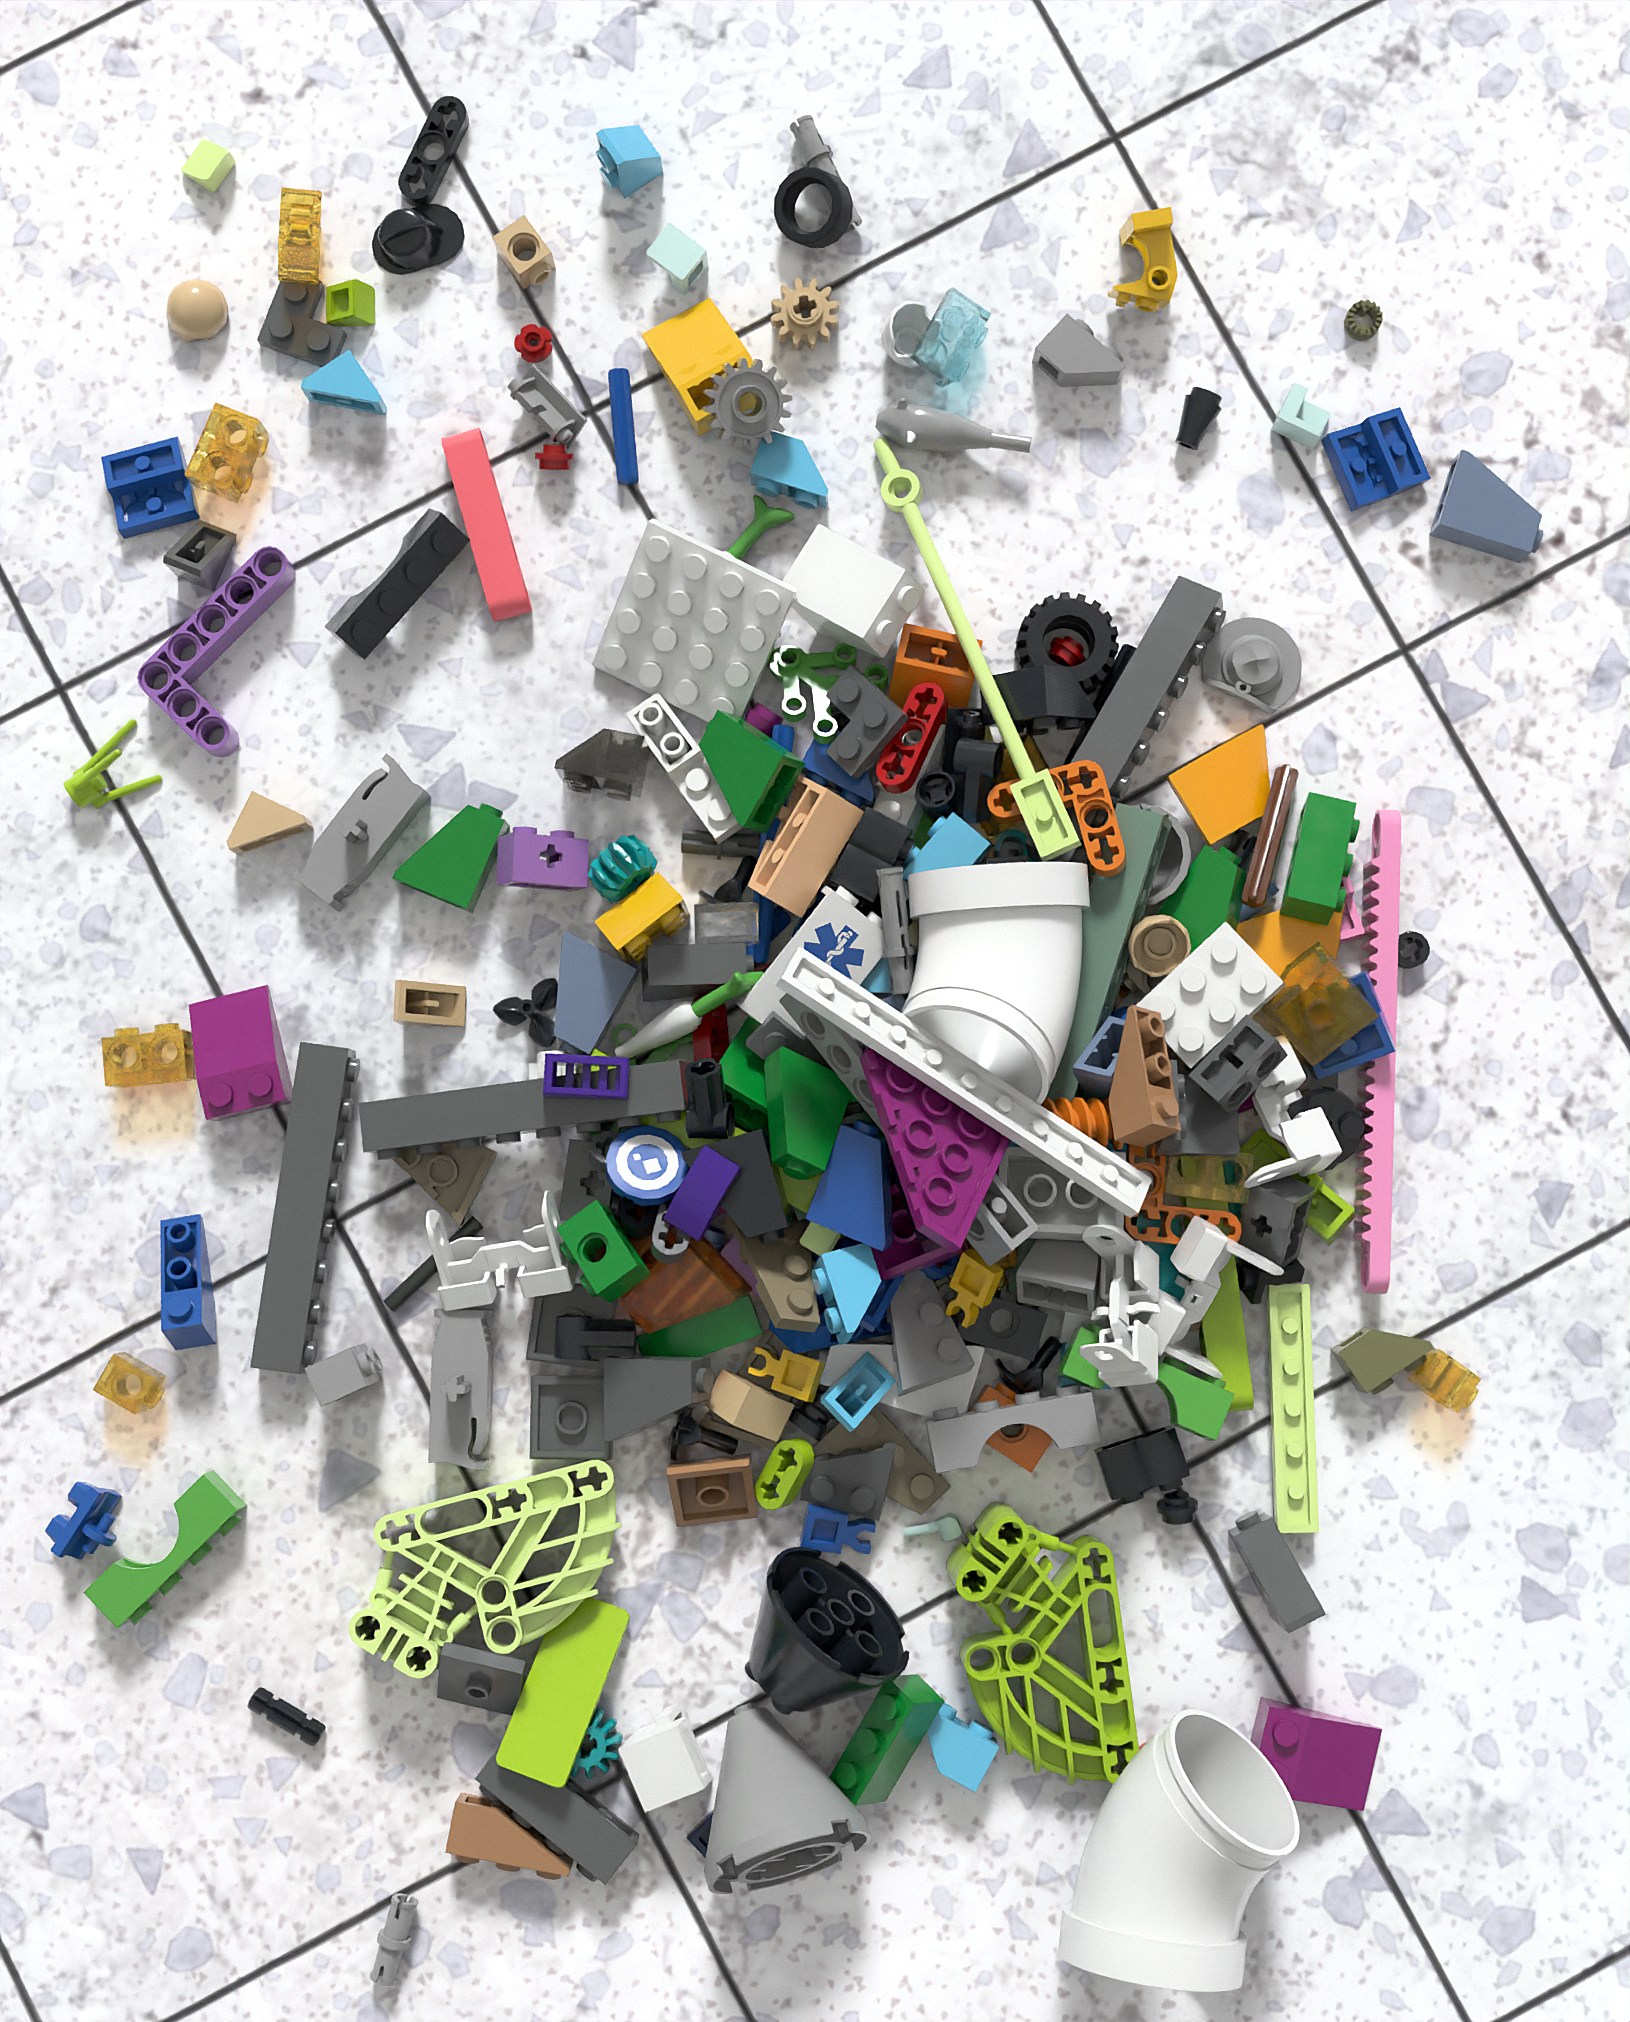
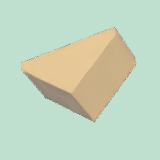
(264, 823)
(429, 1004)
(749, 1406)

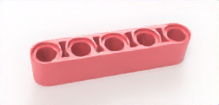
(486, 525)

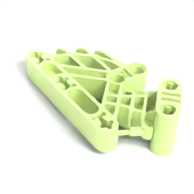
(412, 1616)

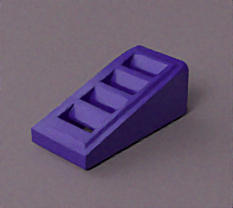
(586, 1061)

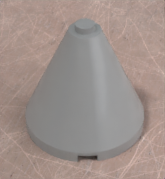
(774, 1809)

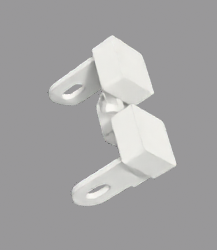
(1305, 1136)
(1200, 1256)
(475, 1271)
(1128, 1286)

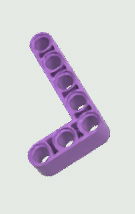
(212, 645)

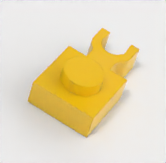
(975, 1286)
(793, 1373)

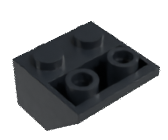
(1041, 700)

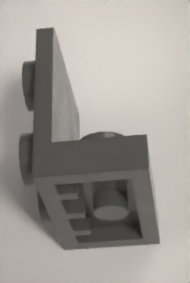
(1203, 1123)

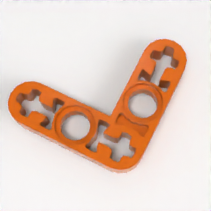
(1083, 801)
(1153, 1205)

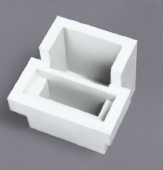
(665, 1760)

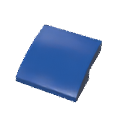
(1375, 459)
(150, 487)
(1368, 1044)

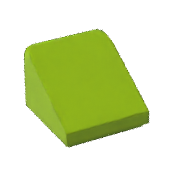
(350, 304)

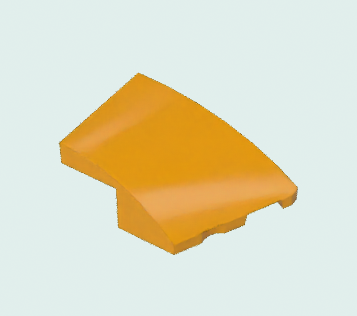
(1225, 786)
(1283, 938)

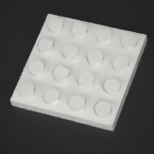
(693, 624)

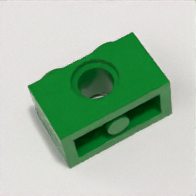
(621, 1265)

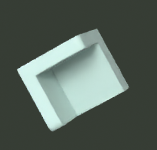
(679, 257)
(1300, 419)

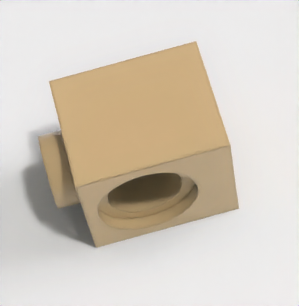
(519, 238)

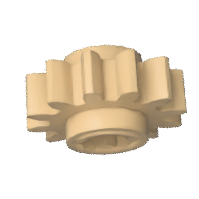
(791, 320)

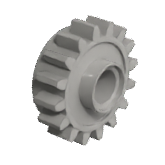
(768, 407)

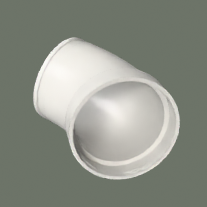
(1000, 964)
(1178, 1859)

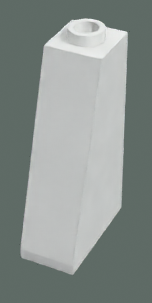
(945, 1394)

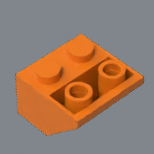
(933, 658)

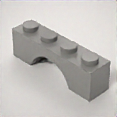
(959, 1438)

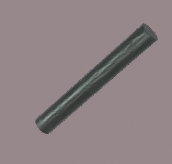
(427, 1269)

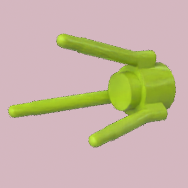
(87, 783)

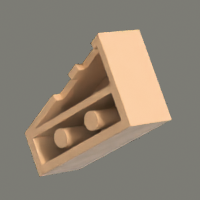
(805, 846)

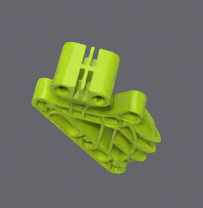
(1007, 1569)

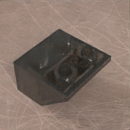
(606, 762)

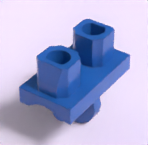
(88, 1524)

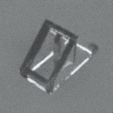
(726, 923)

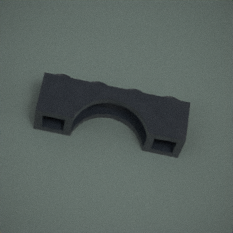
(378, 608)

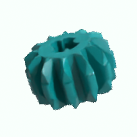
(622, 867)
(602, 1748)

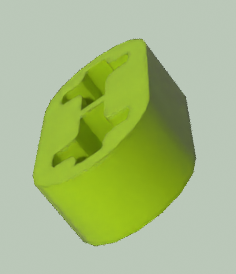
(779, 1470)

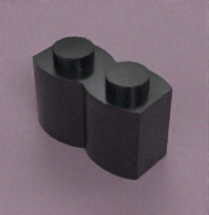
(873, 846)
(1142, 1463)

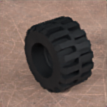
(1076, 616)

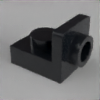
(1253, 1279)

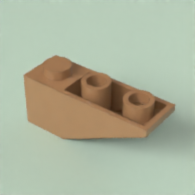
(1142, 1085)
(490, 1833)

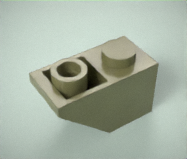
(1375, 1356)

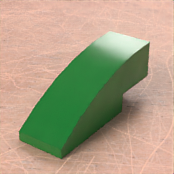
(704, 1332)

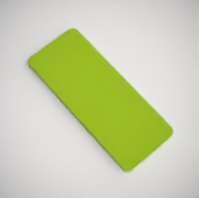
(563, 1693)

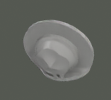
(1253, 663)

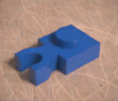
(829, 1529)

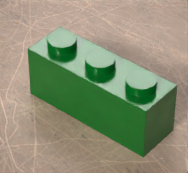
(1320, 859)
(886, 1739)

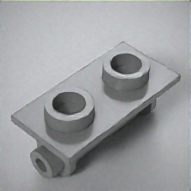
(549, 405)

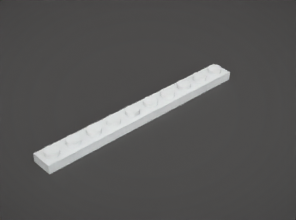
(964, 1082)

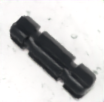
(286, 1716)

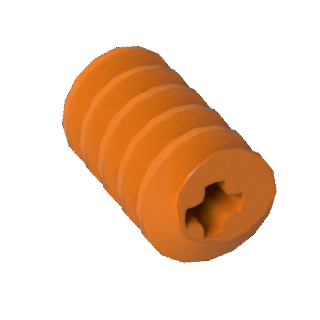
(1088, 1117)

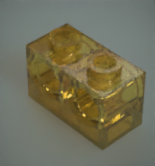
(299, 235)
(216, 451)
(149, 1065)
(1205, 1182)

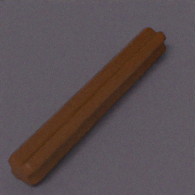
(1270, 836)

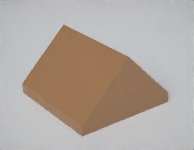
(712, 1490)

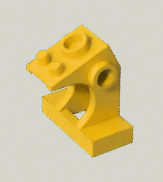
(1152, 238)

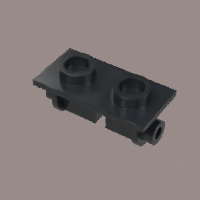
(959, 724)

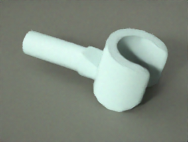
(947, 1525)

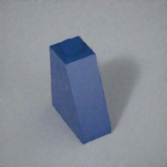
(856, 1187)

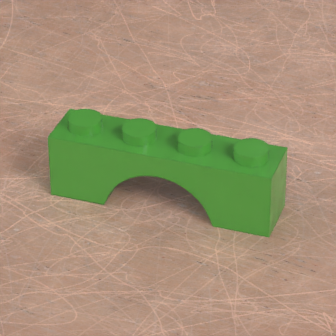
(1193, 1402)
(202, 1513)

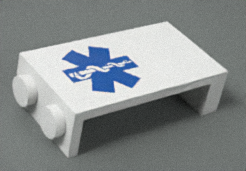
(832, 934)

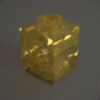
(1446, 1381)
(113, 1383)

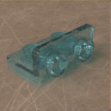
(951, 336)

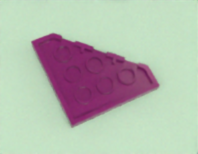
(937, 1149)

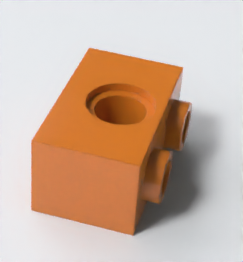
(1023, 1447)

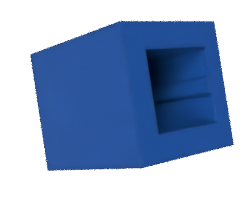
(826, 772)

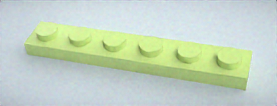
(1292, 1408)

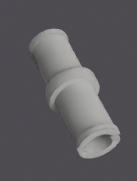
(393, 1939)

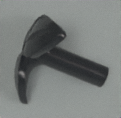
(734, 888)
(515, 1011)
(1032, 1377)
(688, 1433)

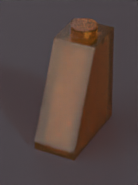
(685, 1288)

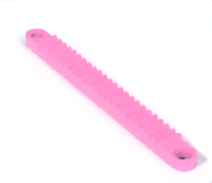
(1379, 1072)

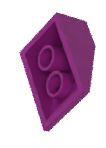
(239, 1054)
(1317, 1753)

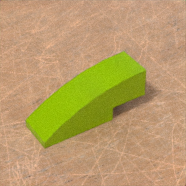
(1328, 1211)

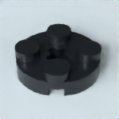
(1342, 1113)

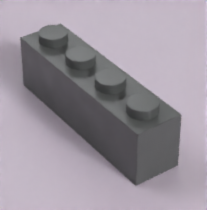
(565, 1816)

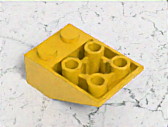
(690, 351)
(644, 918)

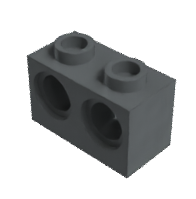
(1238, 1064)

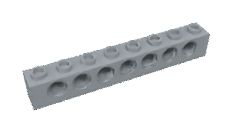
(1001, 1219)

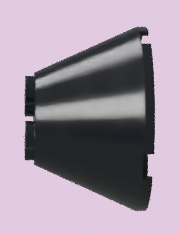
(822, 1634)

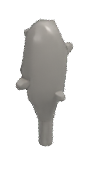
(941, 431)

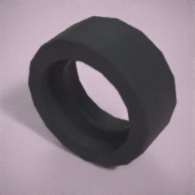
(787, 197)

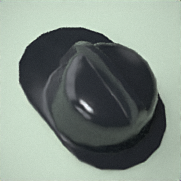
(417, 238)

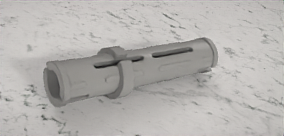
(818, 155)
(896, 929)

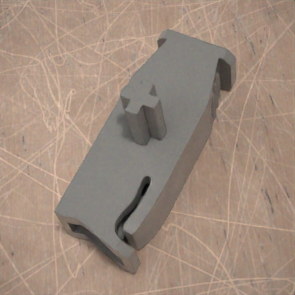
(361, 834)
(461, 1388)

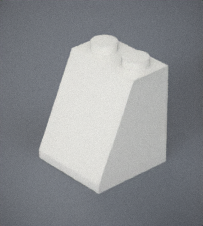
(851, 592)

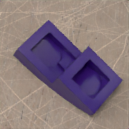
(702, 1193)

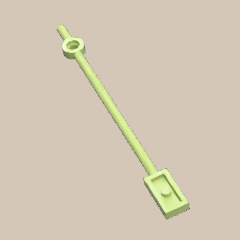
(1035, 792)

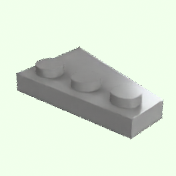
(924, 1337)

